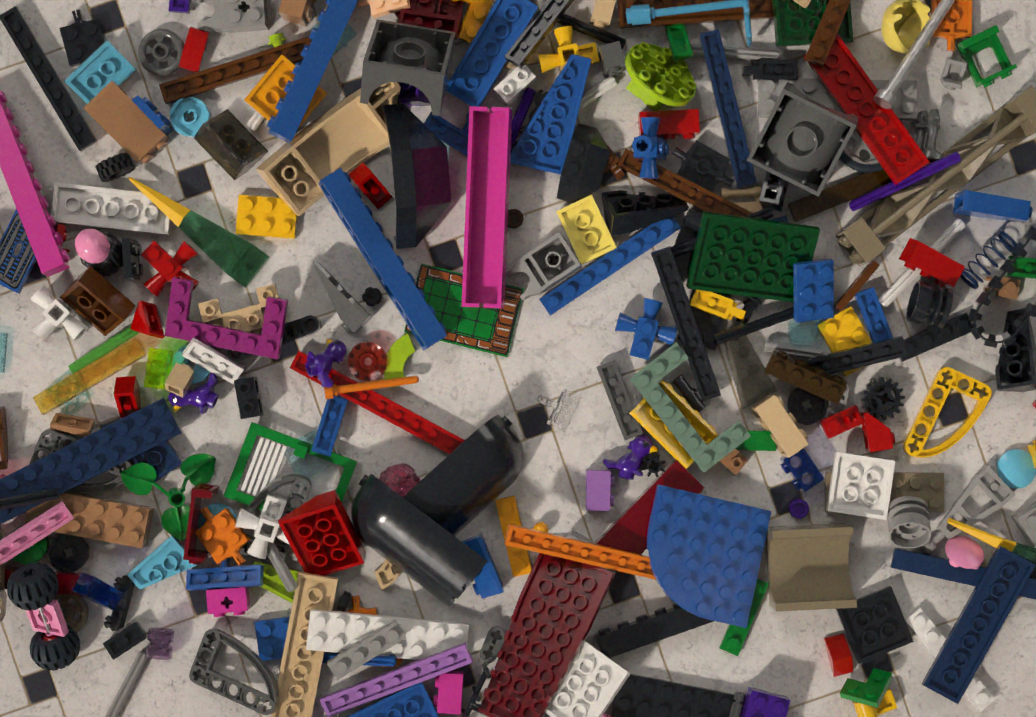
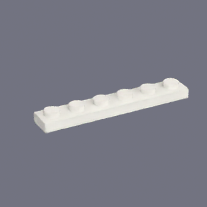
(934, 640)

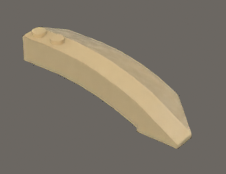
(333, 141)

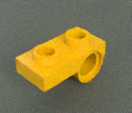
(887, 704)

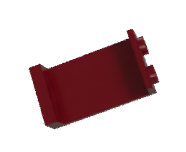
(198, 492)

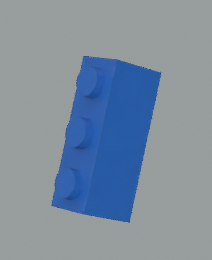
(488, 580)

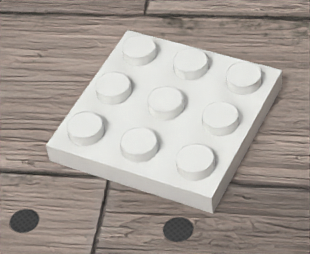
(860, 485)

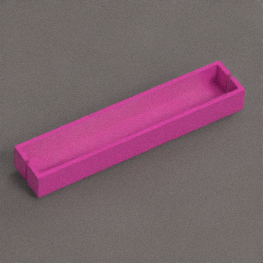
(487, 207)

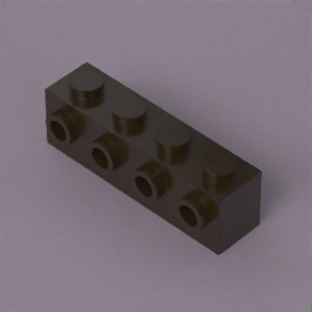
(806, 377)

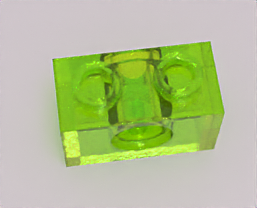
(158, 368)

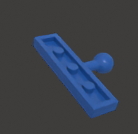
(449, 133)
(224, 577)

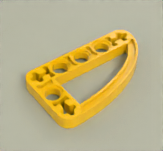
(937, 404)

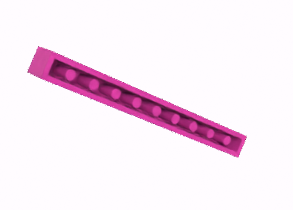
(28, 198)

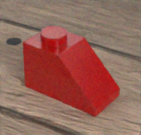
(370, 185)
(127, 395)
(876, 434)

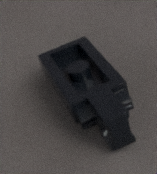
(772, 70)

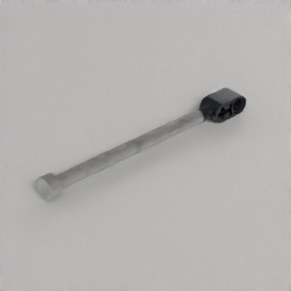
(885, 97)

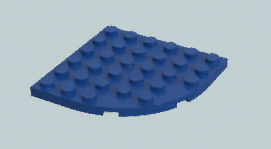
(706, 553)

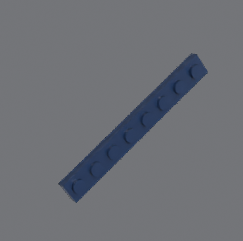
(727, 108)

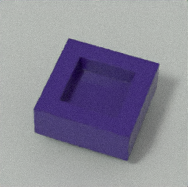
(179, 6)

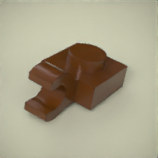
(612, 166)

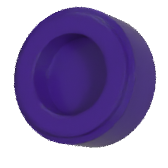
(798, 508)

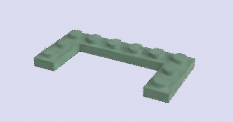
(647, 384)

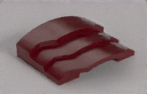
(433, 14)

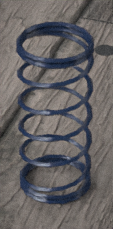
(975, 285)

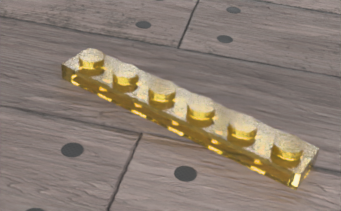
(89, 376)

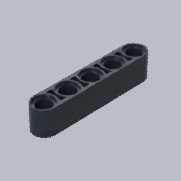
(303, 332)

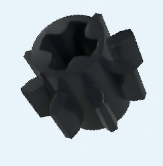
(658, 467)

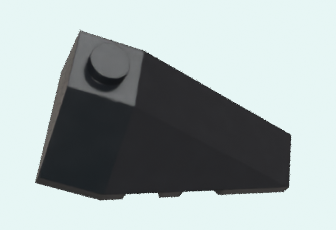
(632, 212)
(1018, 360)

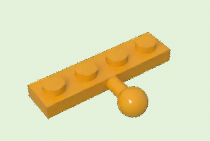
(473, 19)
(509, 514)

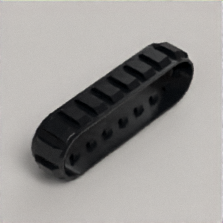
(995, 283)

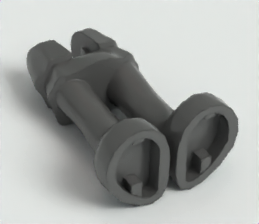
(930, 124)

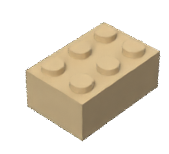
(781, 424)

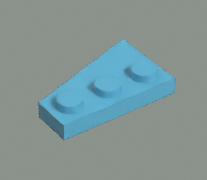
(160, 564)

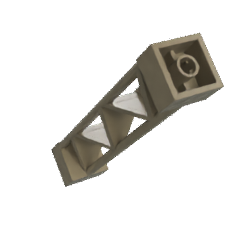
(907, 206)

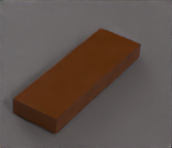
(856, 285)

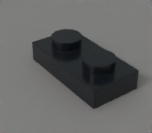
(125, 640)

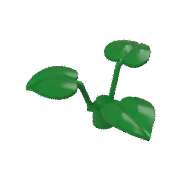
(196, 468)

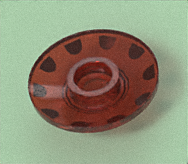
(359, 354)

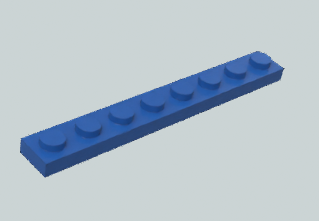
(608, 264)

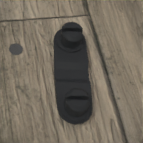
(118, 616)

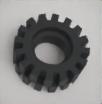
(115, 167)

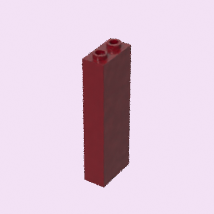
(631, 528)

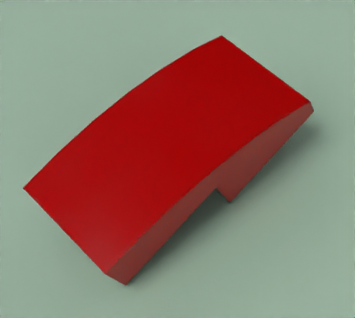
(194, 49)

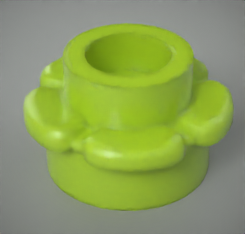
(277, 39)

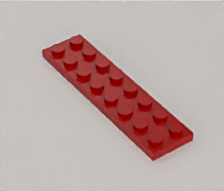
(876, 125)

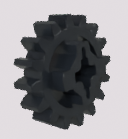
(886, 391)

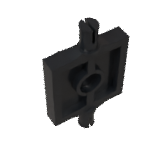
(81, 39)
(703, 166)

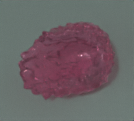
(400, 478)

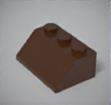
(97, 301)

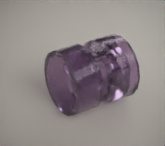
(160, 643)

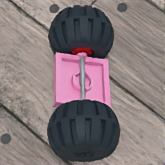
(33, 590)

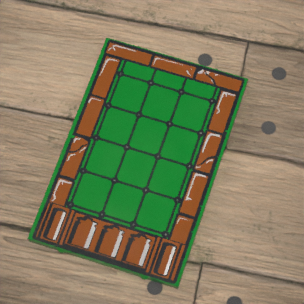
(469, 327)

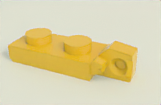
(716, 305)

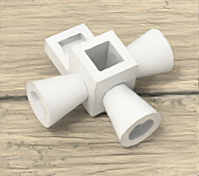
(57, 315)
(265, 527)

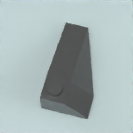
(347, 307)

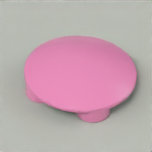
(964, 552)

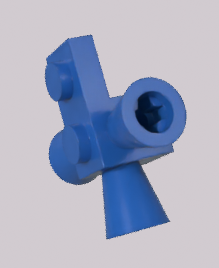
(650, 148)
(645, 329)

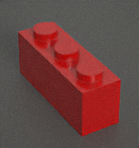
(674, 123)
(931, 263)

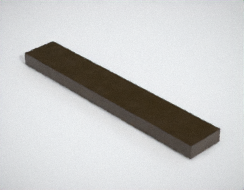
(838, 194)

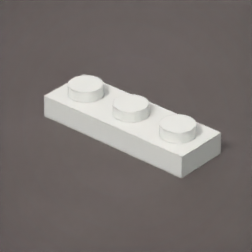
(213, 360)

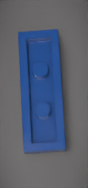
(873, 315)
(329, 426)

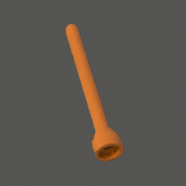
(334, 390)

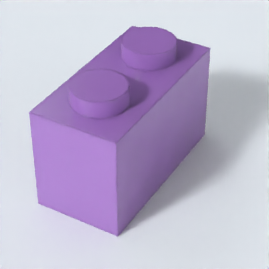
(598, 490)

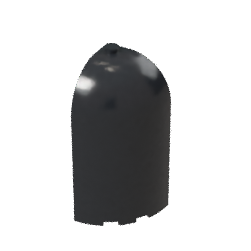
(470, 476)
(413, 541)

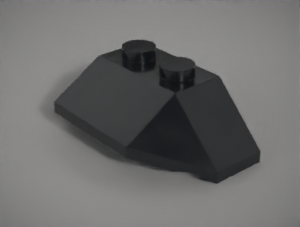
(583, 164)

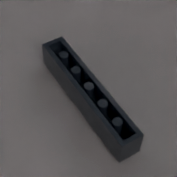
(647, 630)

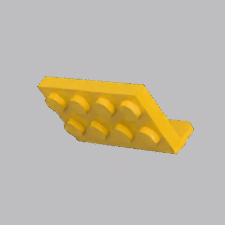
(655, 426)

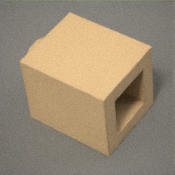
(602, 13)
(179, 379)

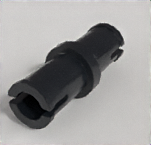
(689, 393)

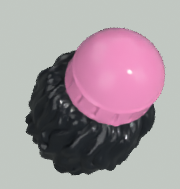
(100, 251)

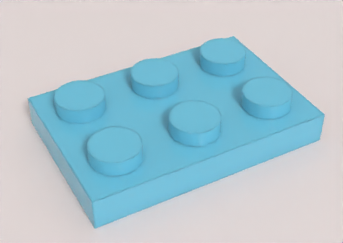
(98, 71)

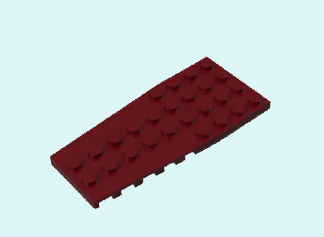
(544, 635)

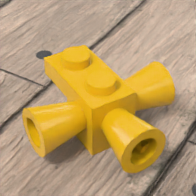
(566, 48)

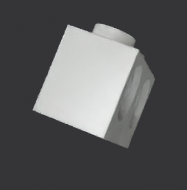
(514, 85)

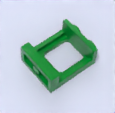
(979, 42)

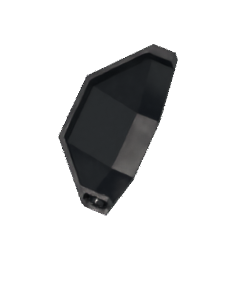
(418, 175)

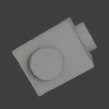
(953, 73)

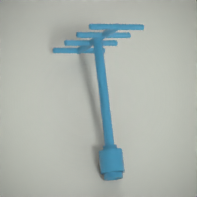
(644, 13)

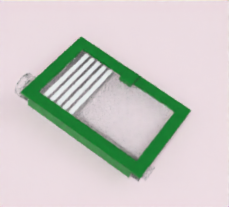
(272, 455)

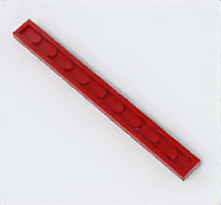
(387, 409)

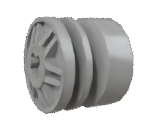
(908, 522)

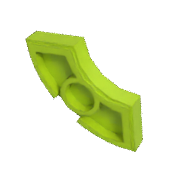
(397, 357)

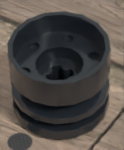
(930, 305)

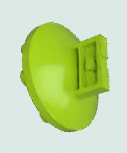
(657, 77)

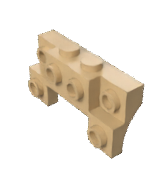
(244, 319)

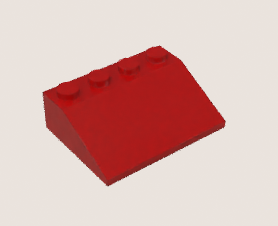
(323, 535)

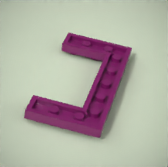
(265, 344)

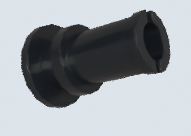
(749, 306)

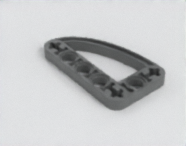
(51, 447)
(283, 481)
(207, 670)

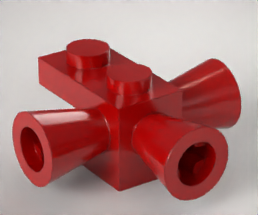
(167, 265)

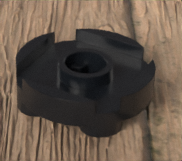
(813, 414)
(58, 556)

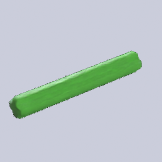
(103, 349)

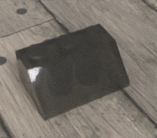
(230, 144)

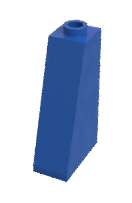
(991, 206)

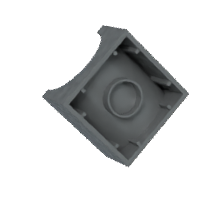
(409, 56)
(802, 140)

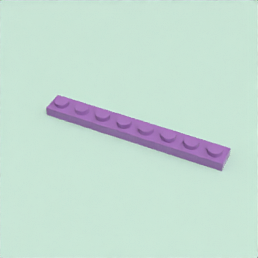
(396, 679)

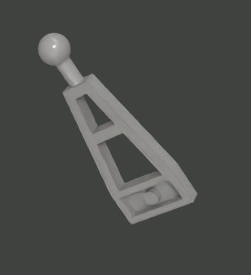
(992, 486)

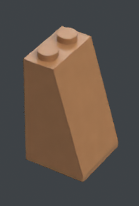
(126, 123)

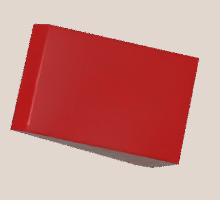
(147, 320)
(839, 655)

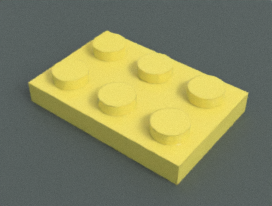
(586, 229)

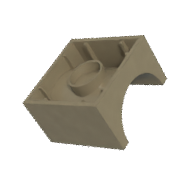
(809, 567)

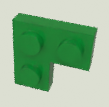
(868, 693)

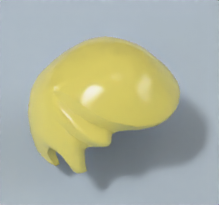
(903, 23)

